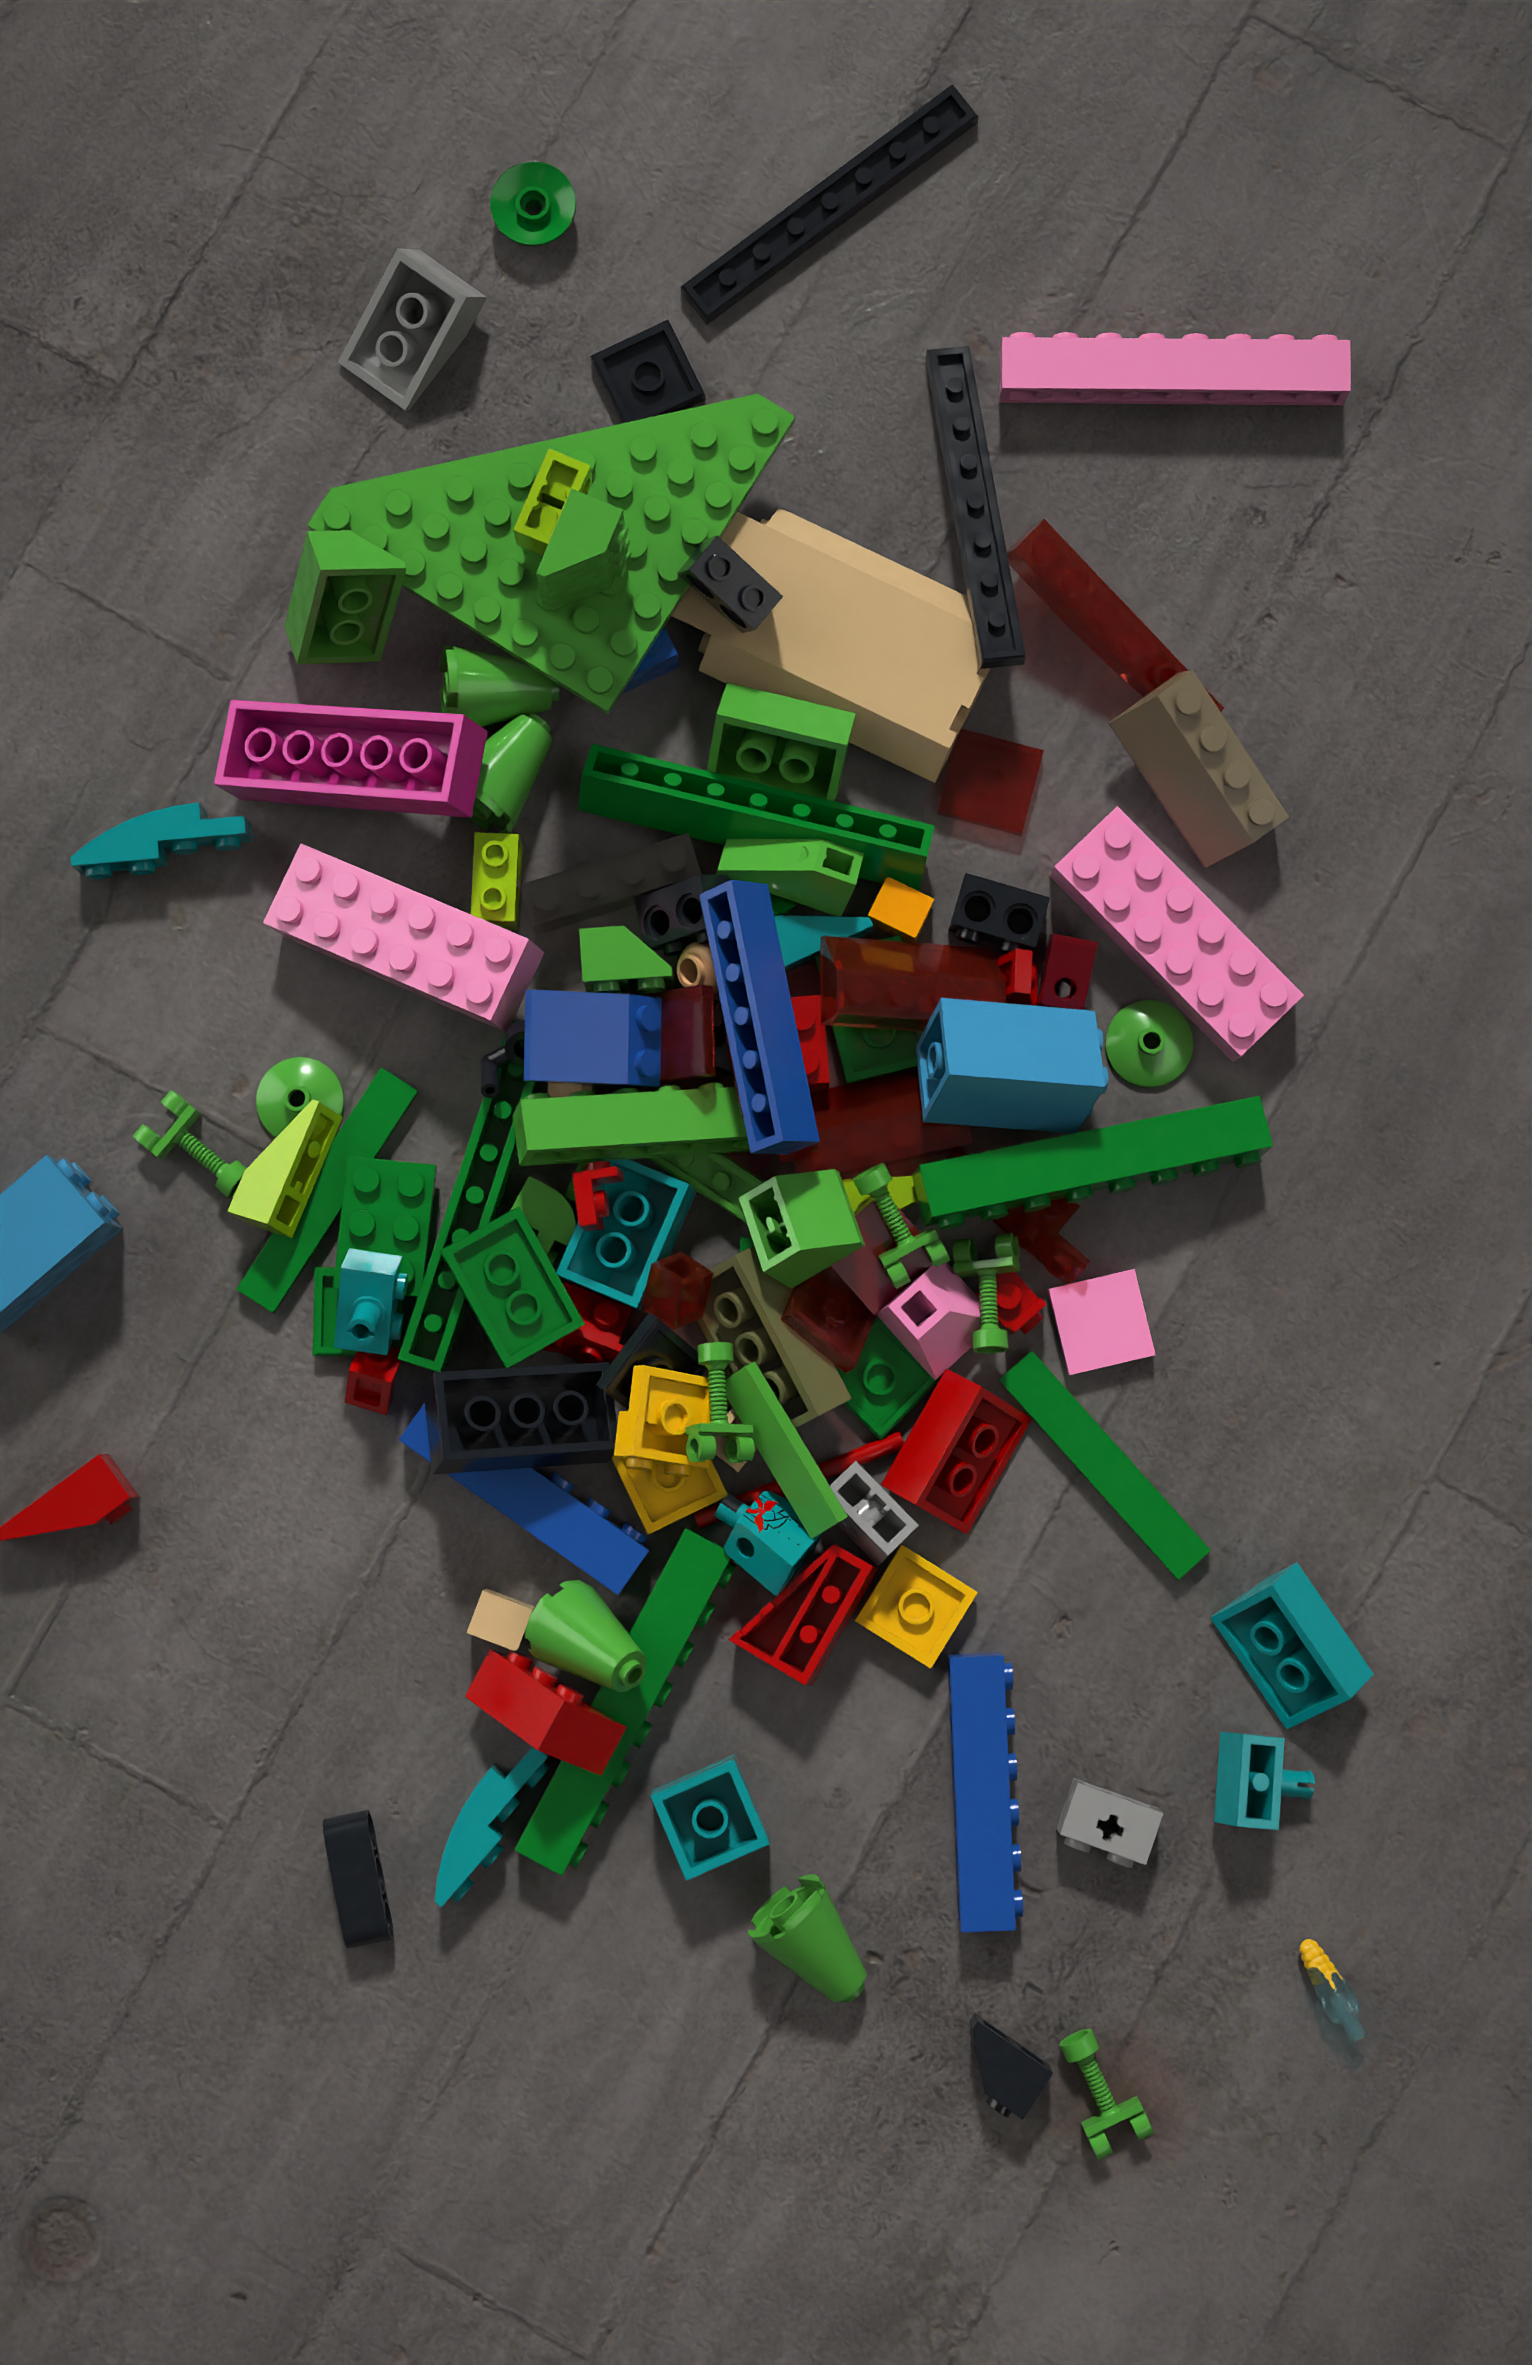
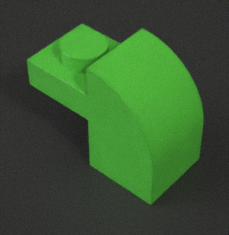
(547, 1214)

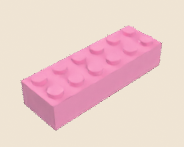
(1175, 934)
(404, 937)

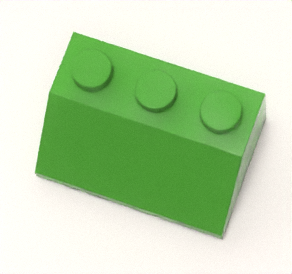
(583, 552)
(342, 599)

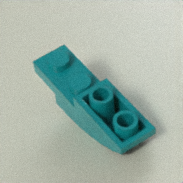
(143, 840)
(475, 1834)

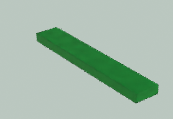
(360, 1136)
(1104, 1465)

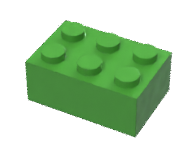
(780, 741)

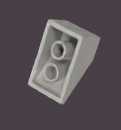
(411, 326)

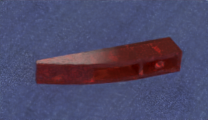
(1092, 609)

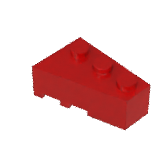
(808, 1616)
(543, 1712)

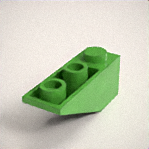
(796, 869)

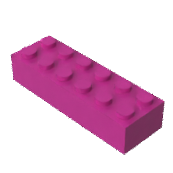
(351, 757)

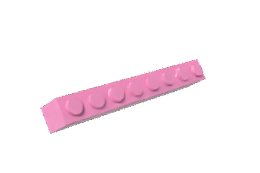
(1174, 370)

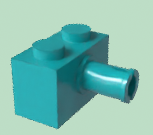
(369, 1302)
(1254, 1781)

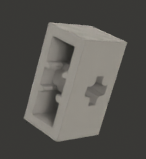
(873, 1515)
(1136, 1822)

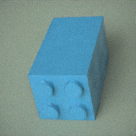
(1010, 1066)
(48, 1232)

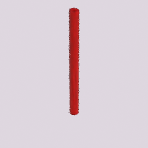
(828, 1468)

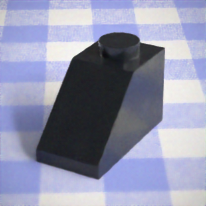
(1007, 2070)

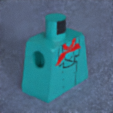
(766, 1538)

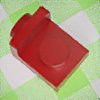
(1020, 977)
(591, 1201)
(1017, 1304)
(372, 1380)

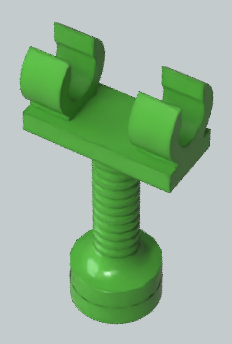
(227, 1174)
(874, 1183)
(989, 1337)
(701, 1440)
(1081, 2048)

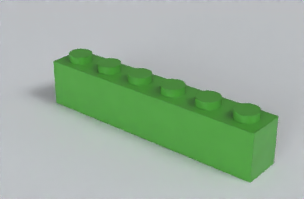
(628, 1125)

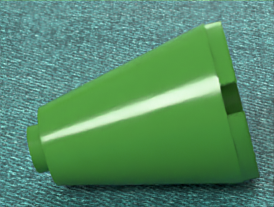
(491, 686)
(509, 771)
(584, 1638)
(810, 1939)

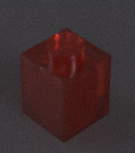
(677, 1290)

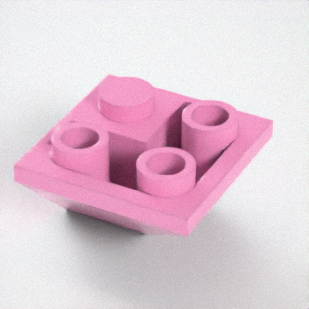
(934, 1318)

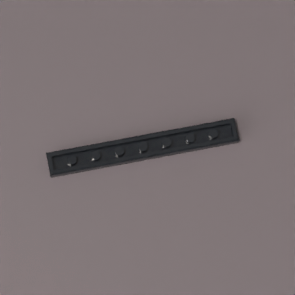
(829, 204)
(975, 508)

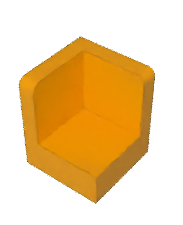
(900, 910)

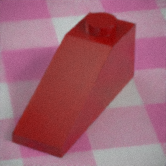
(85, 1498)

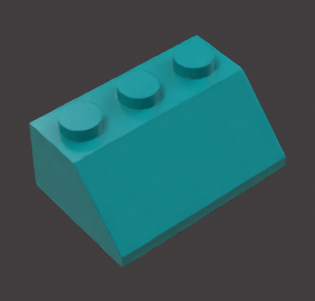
(640, 1230)
(1292, 1646)

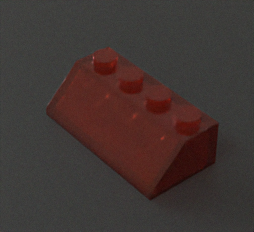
(899, 981)
(876, 1125)

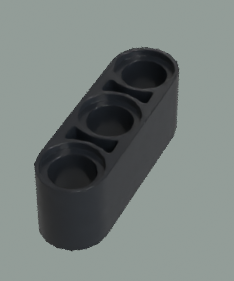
(358, 1879)

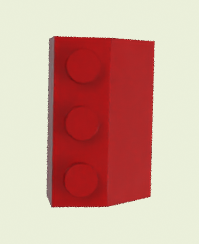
(956, 1451)

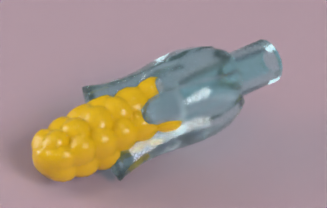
(1332, 1990)

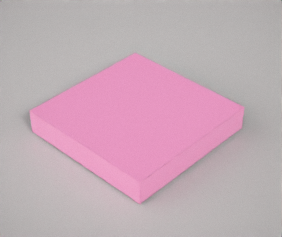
(1101, 1322)

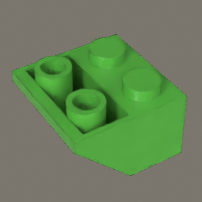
(620, 962)
(801, 1224)

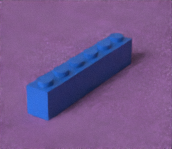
(759, 1018)
(551, 1514)
(983, 1792)

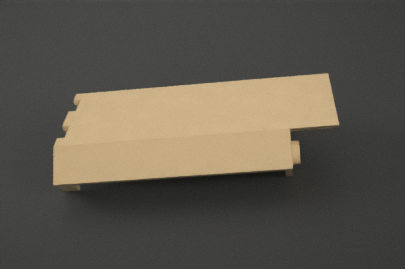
(849, 638)

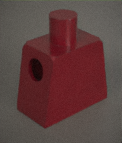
(1067, 959)

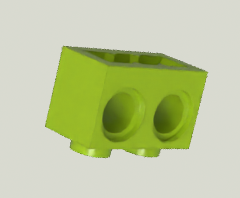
(547, 499)
(497, 878)

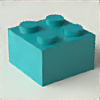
(710, 1817)

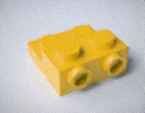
(657, 1417)

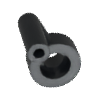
(511, 1052)

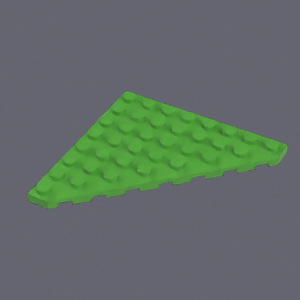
(455, 524)

